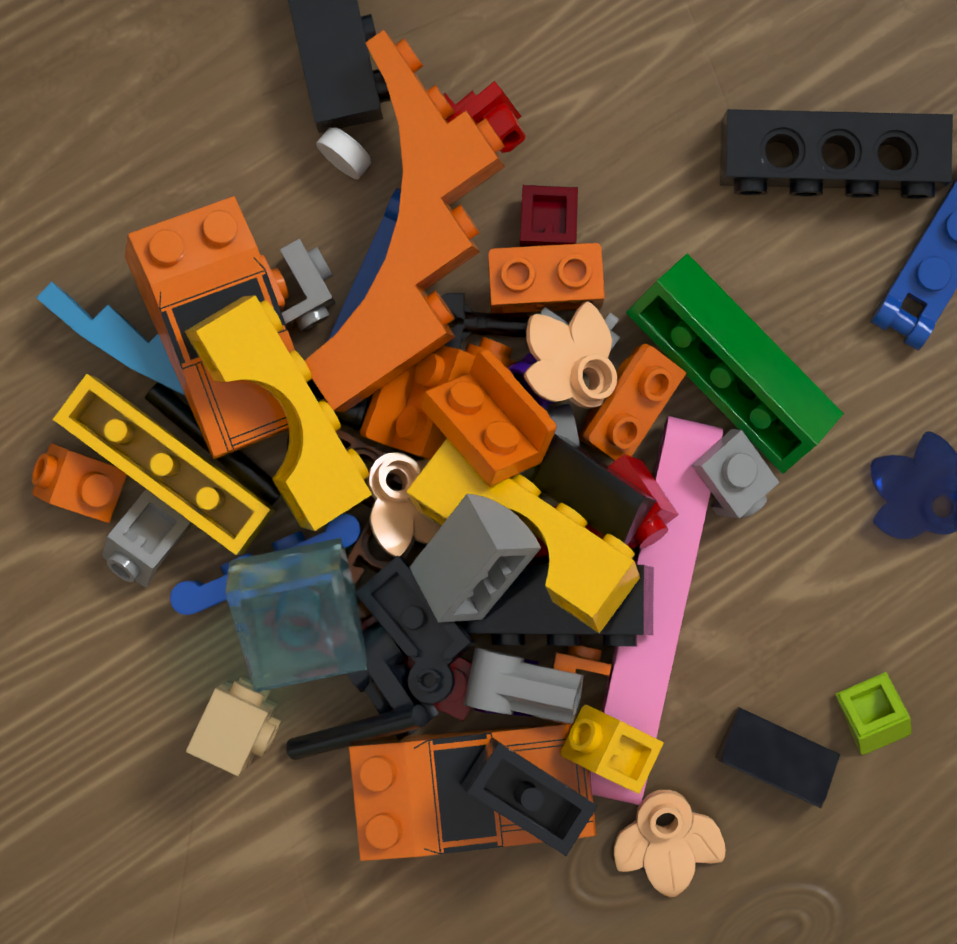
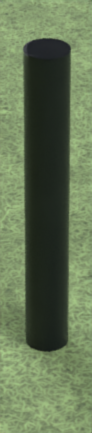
(236, 461)
(357, 732)

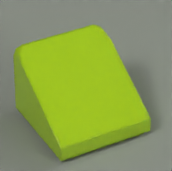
(874, 713)

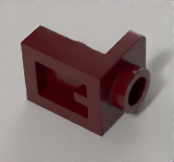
(548, 215)

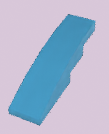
(114, 336)

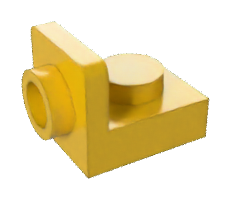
(611, 748)

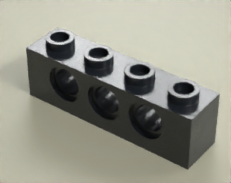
(920, 138)

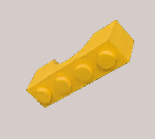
(317, 473)
(584, 573)

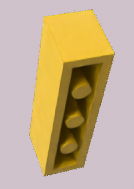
(164, 464)

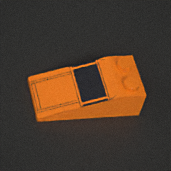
(184, 276)
(413, 795)

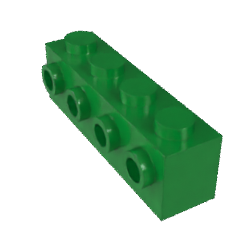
(735, 363)

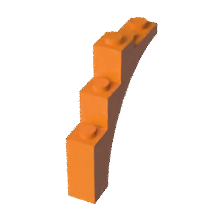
(440, 165)

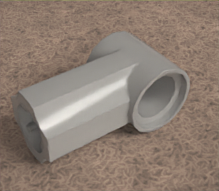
(508, 684)

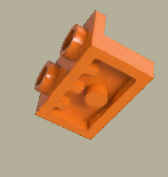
(546, 277)
(641, 393)
(395, 409)
(491, 419)

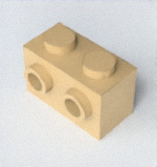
(235, 726)

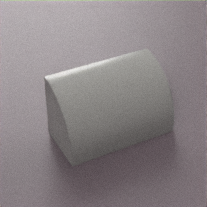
(473, 559)

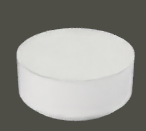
(344, 152)

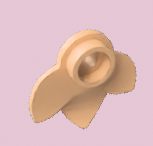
(566, 353)
(393, 515)
(671, 849)

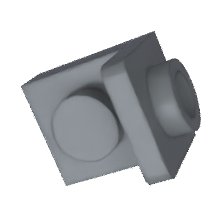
(143, 539)

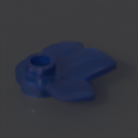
(913, 486)

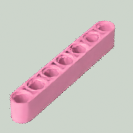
(642, 673)

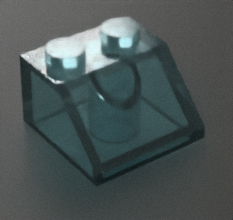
(296, 614)

